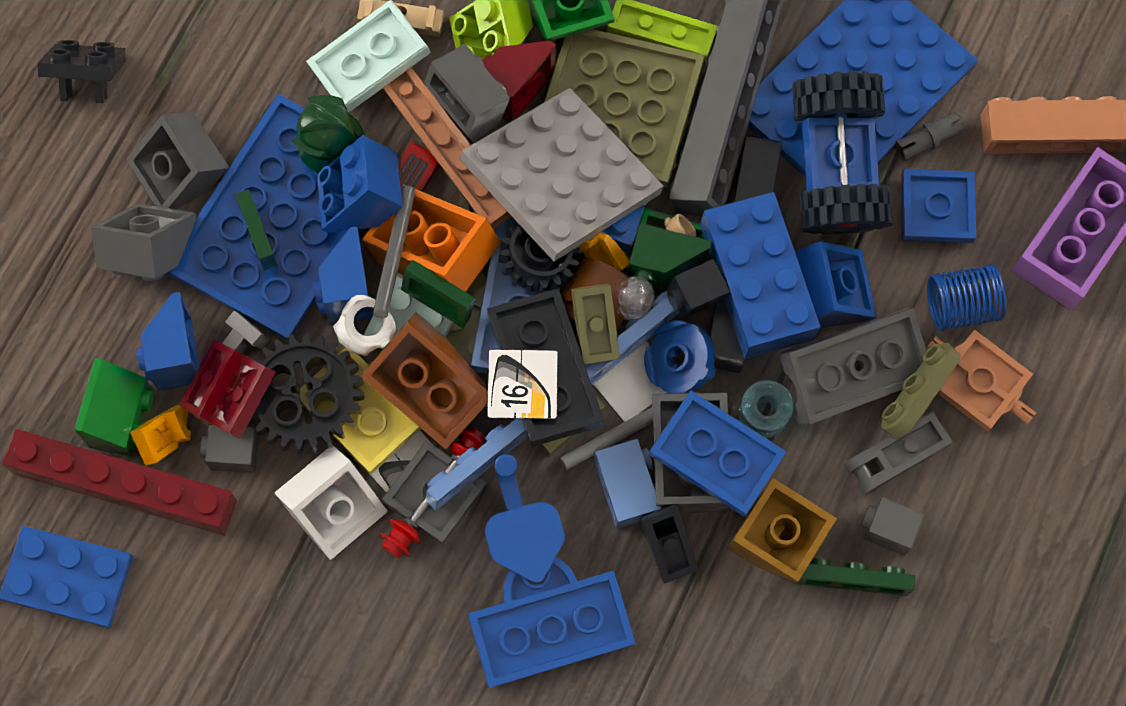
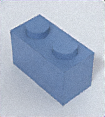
(627, 482)

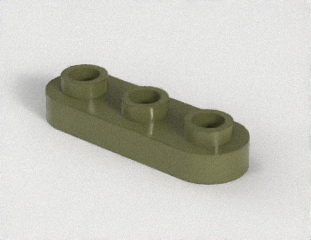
(920, 390)

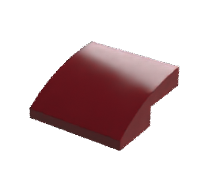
(227, 389)

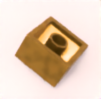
(782, 532)

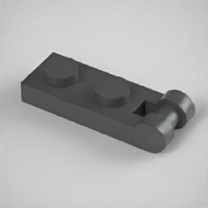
(899, 454)

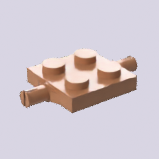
(986, 382)

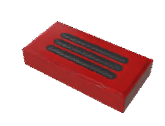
(417, 167)

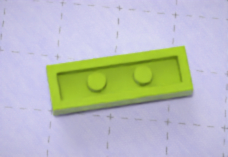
(662, 27)

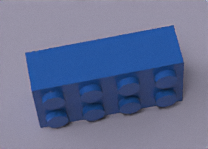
(763, 275)

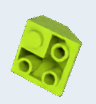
(490, 25)

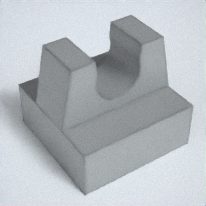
(244, 334)

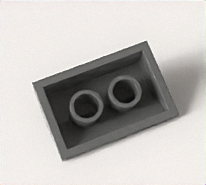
(669, 485)

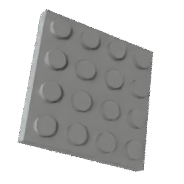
(561, 173)

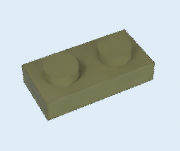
(595, 323)

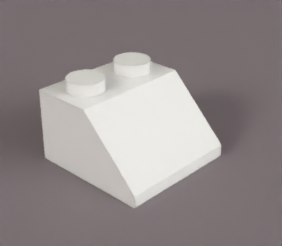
(331, 501)

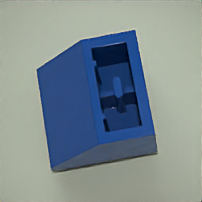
(359, 187)

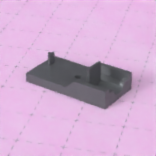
(825, 369)

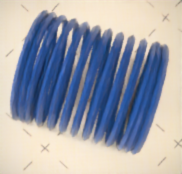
(937, 281)

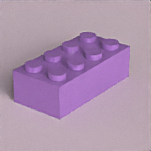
(1079, 232)

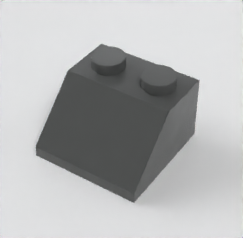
(177, 160)
(142, 240)

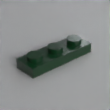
(857, 578)

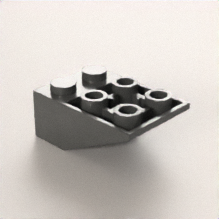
(467, 92)

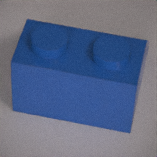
(342, 278)
(837, 283)
(169, 346)

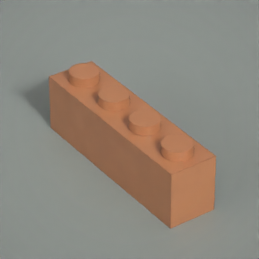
(1054, 125)

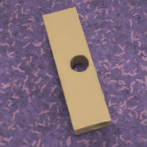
(423, 20)

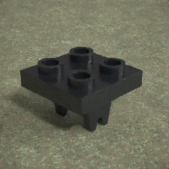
(73, 61)

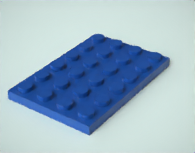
(872, 36)
(220, 251)

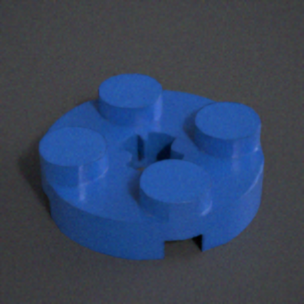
(698, 361)

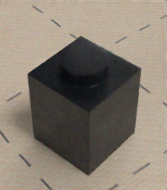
(697, 289)

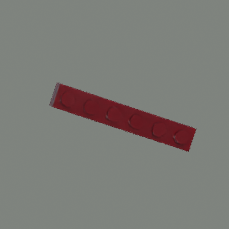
(120, 482)

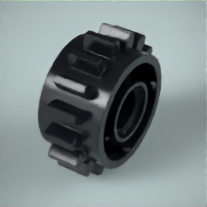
(530, 271)

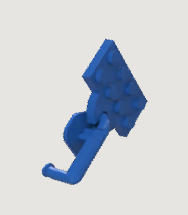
(549, 621)

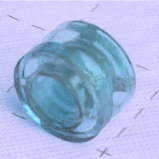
(771, 393)

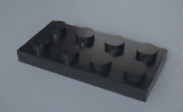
(543, 325)

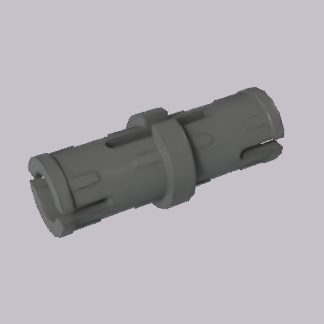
(931, 135)

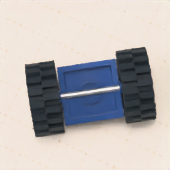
(841, 153)

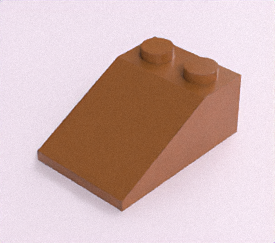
(428, 381)

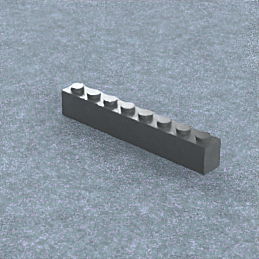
(724, 105)

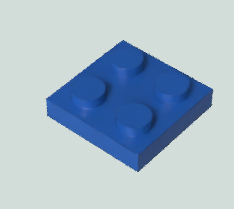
(938, 206)

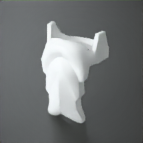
(351, 338)

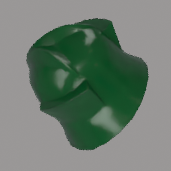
(325, 131)

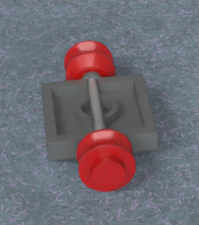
(409, 492)

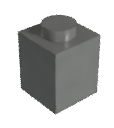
(228, 452)
(892, 525)

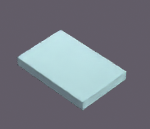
(369, 56)

